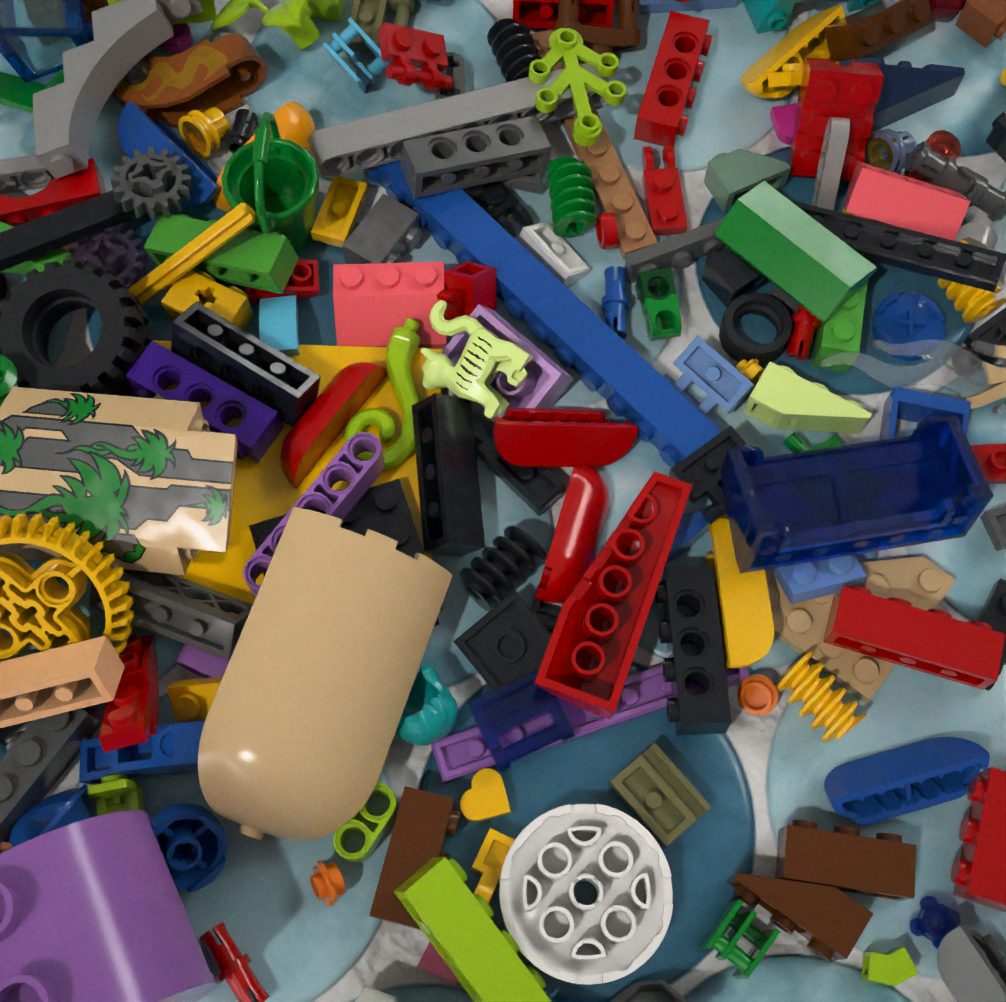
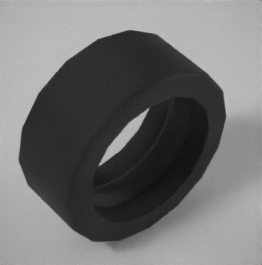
(761, 305)

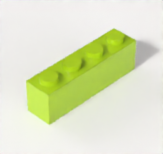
(467, 937)

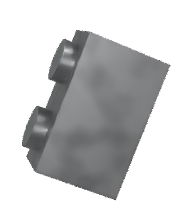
(383, 234)

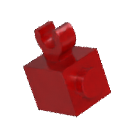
(467, 287)

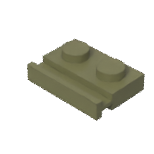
(659, 795)

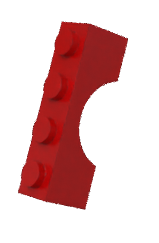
(54, 197)

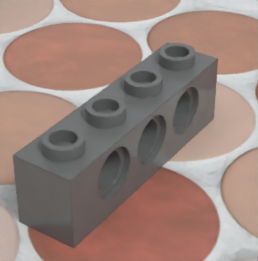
(474, 156)

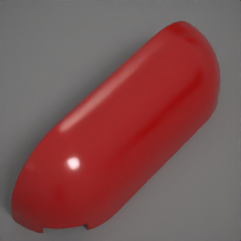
(328, 418)
(561, 437)
(575, 535)

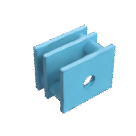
(340, 44)

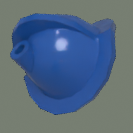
(50, 815)

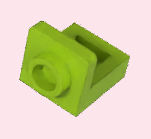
(116, 794)

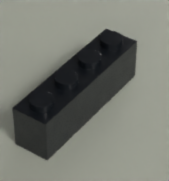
(447, 476)

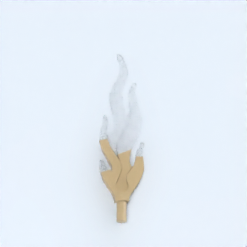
(945, 366)

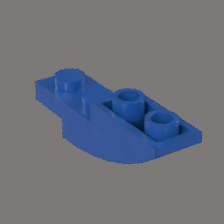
(169, 751)

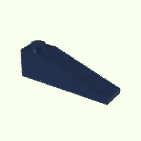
(910, 88)

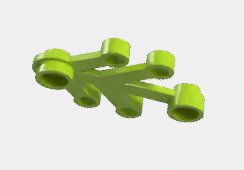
(568, 47)

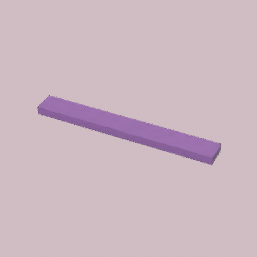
(641, 695)

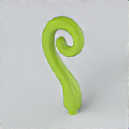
(399, 358)

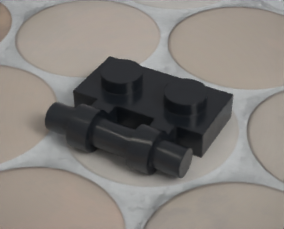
(703, 472)

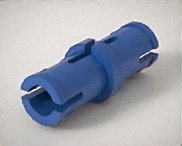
(615, 301)

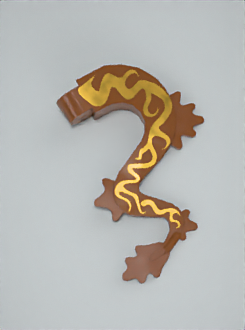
(197, 79)

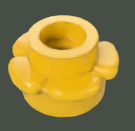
(750, 369)

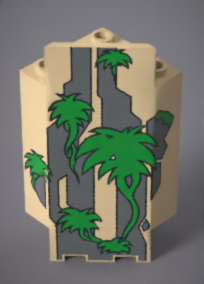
(122, 468)

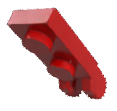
(663, 193)

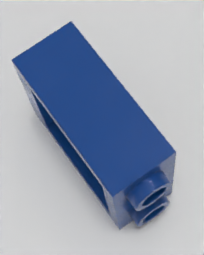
(918, 405)

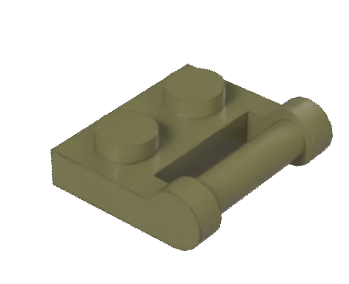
(372, 14)

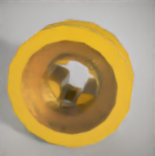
(204, 130)

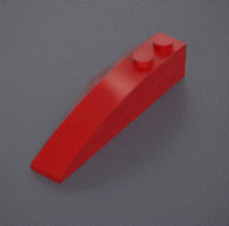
(611, 603)

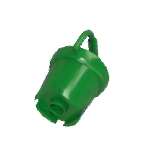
(275, 181)

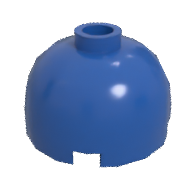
(191, 844)

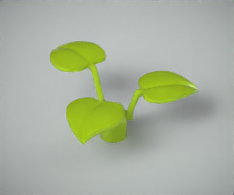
(290, 16)

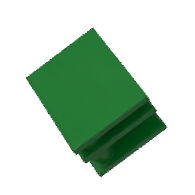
(740, 926)

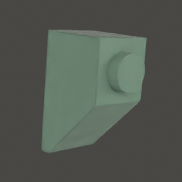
(738, 172)

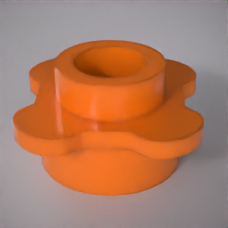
(327, 882)

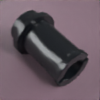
(241, 130)

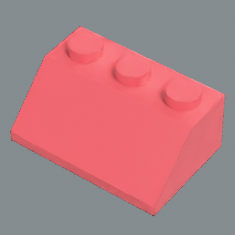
(905, 202)
(382, 296)

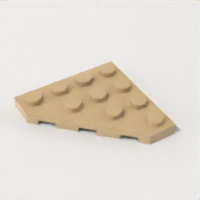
(804, 623)

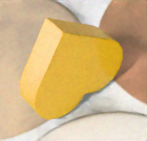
(486, 797)

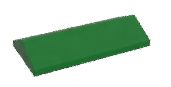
(794, 251)

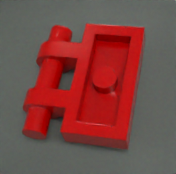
(414, 49)

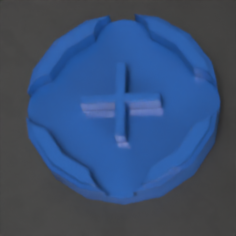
(908, 319)

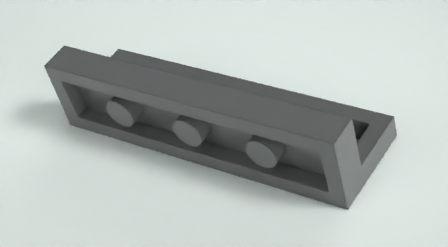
(176, 615)

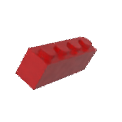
(915, 637)

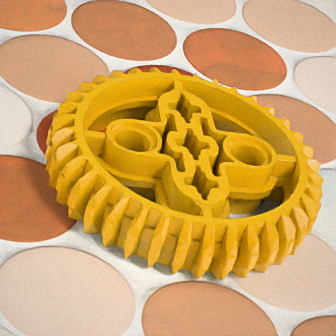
(43, 610)

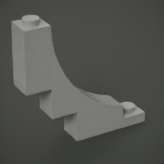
(92, 71)

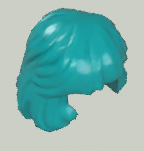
(428, 710)

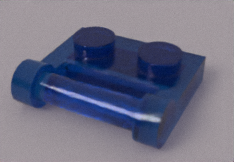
(512, 708)

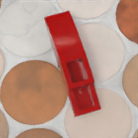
(136, 703)

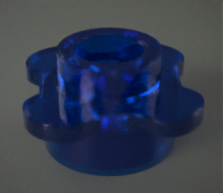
(922, 926)

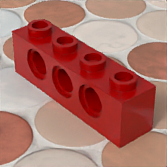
(671, 80)

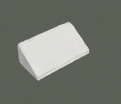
(553, 253)

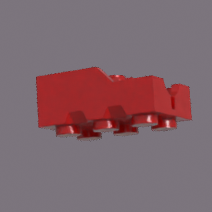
(833, 92)

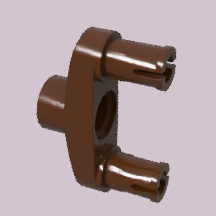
(600, 38)

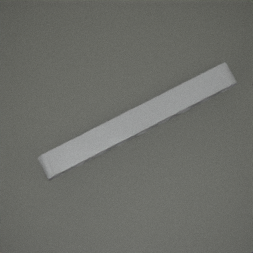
(380, 137)

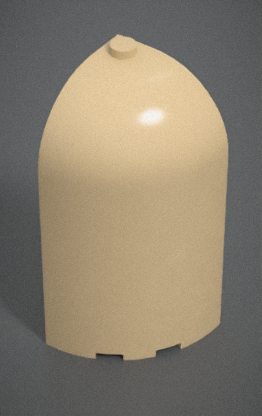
(318, 680)

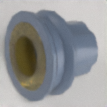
(889, 145)

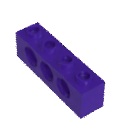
(161, 368)

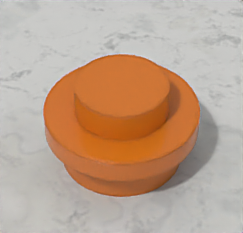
(758, 694)

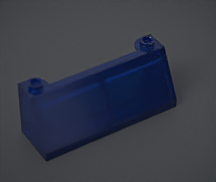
(852, 496)

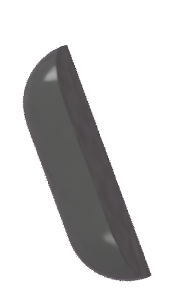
(972, 966)

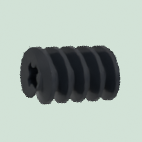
(512, 48)
(499, 564)

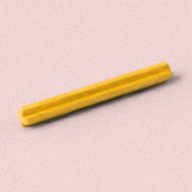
(193, 253)

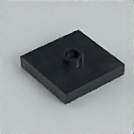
(505, 642)

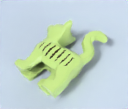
(478, 364)

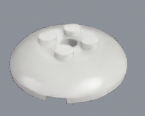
(631, 884)

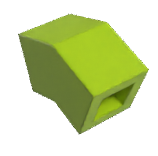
(888, 968)

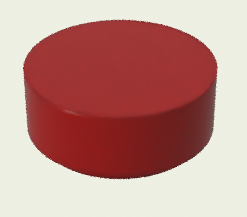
(607, 231)

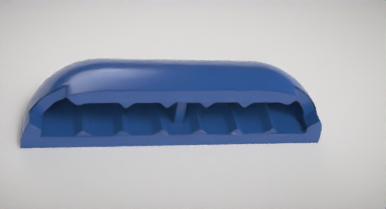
(140, 133)
(905, 779)

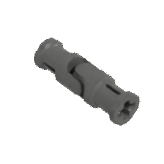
(948, 175)

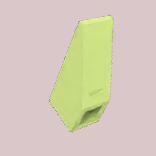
(795, 403)

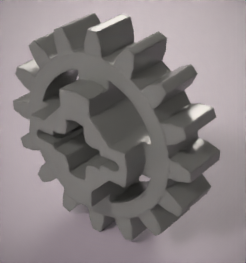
(151, 183)

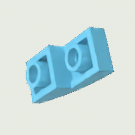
(280, 324)

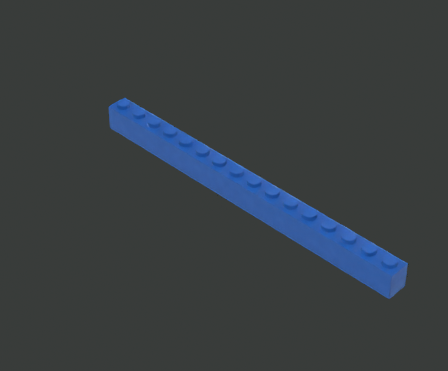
(558, 318)

